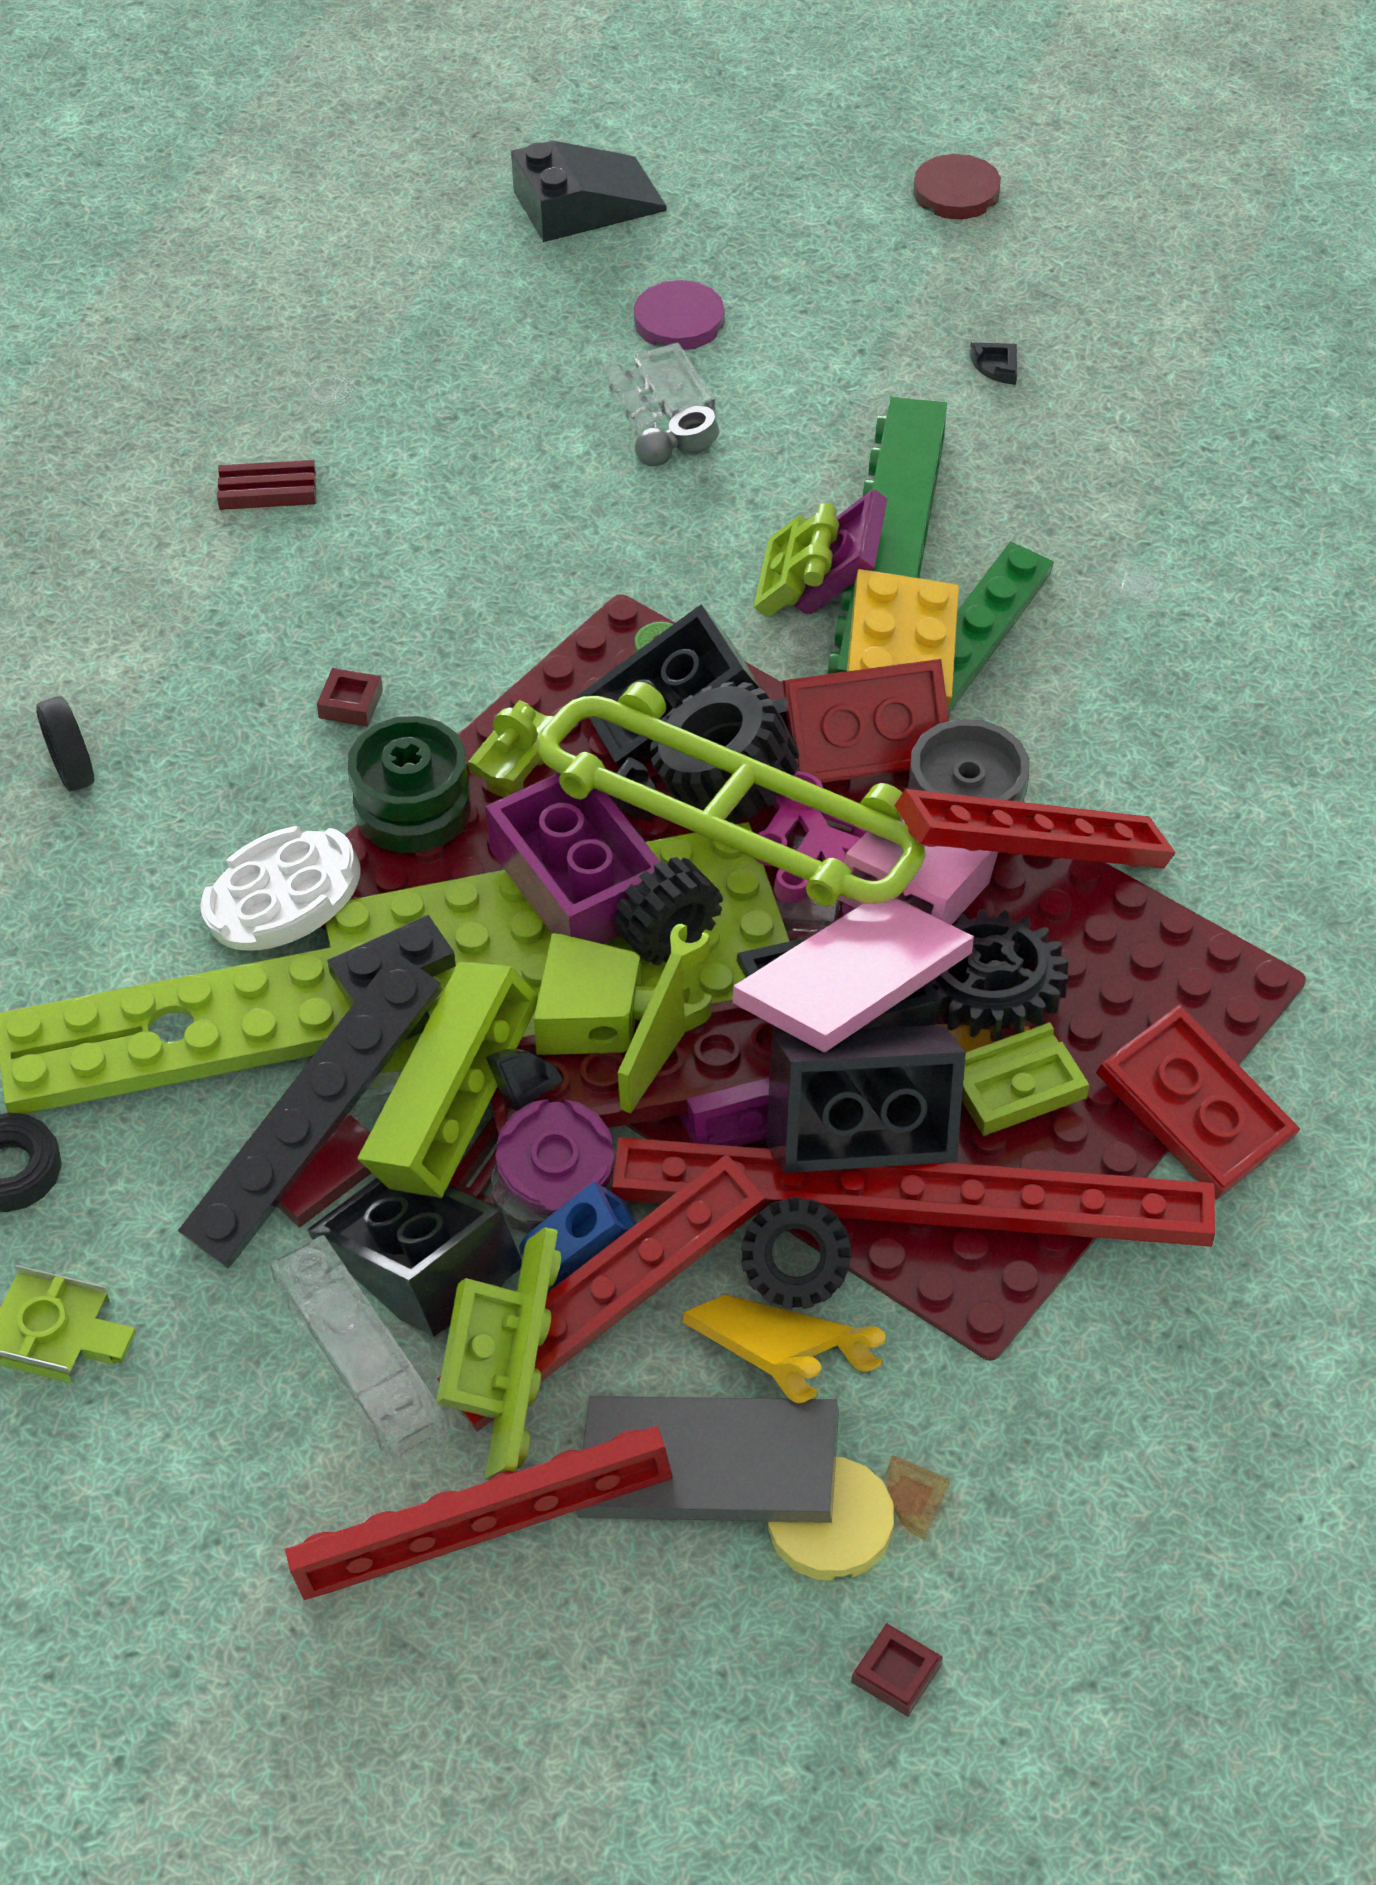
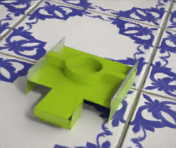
(51, 1320)

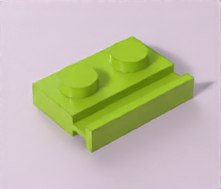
(1020, 1079)

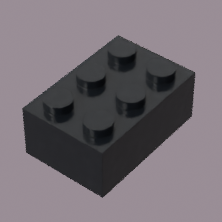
(867, 1100)

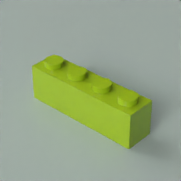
(448, 1079)

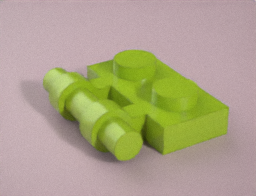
(794, 555)

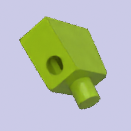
(588, 998)

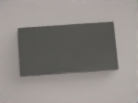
(726, 1457)

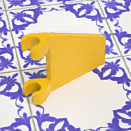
(783, 1340)

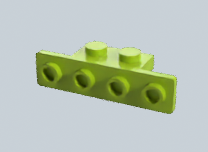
(495, 1351)

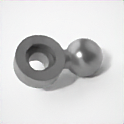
(690, 430)

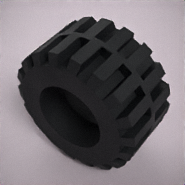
(738, 720)

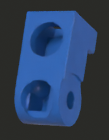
(585, 1227)

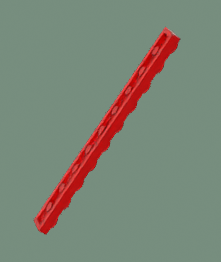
(942, 1193)

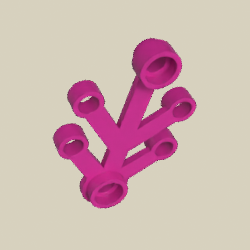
(819, 842)

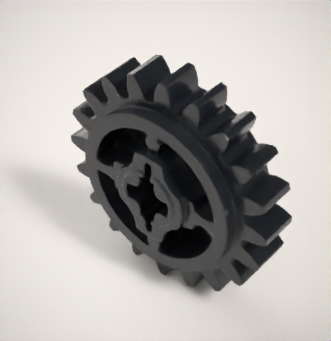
(1005, 978)

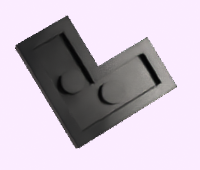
(415, 941)

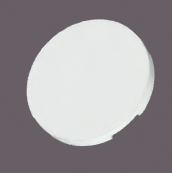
(281, 888)

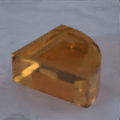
(915, 1494)

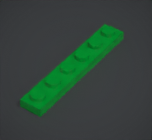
(994, 610)

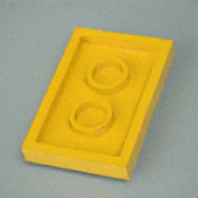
(903, 623)

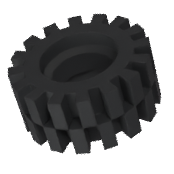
(661, 901)
(769, 1279)

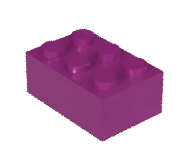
(568, 856)

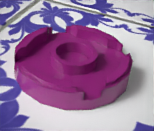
(679, 313)
(553, 1154)

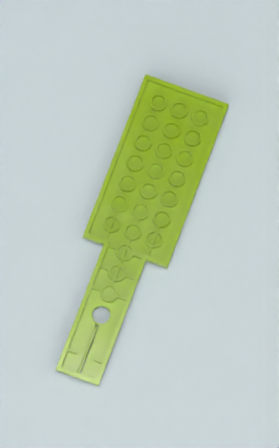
(291, 1003)

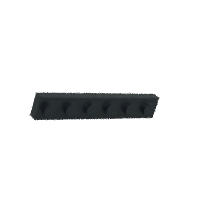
(310, 1110)

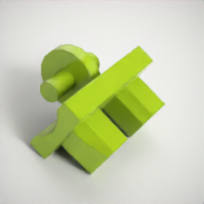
(510, 749)

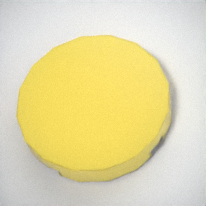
(854, 1539)

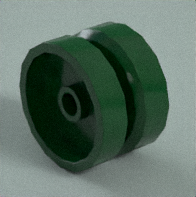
(409, 784)

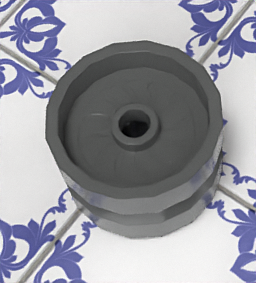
(970, 761)

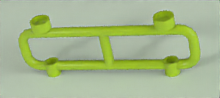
(641, 711)

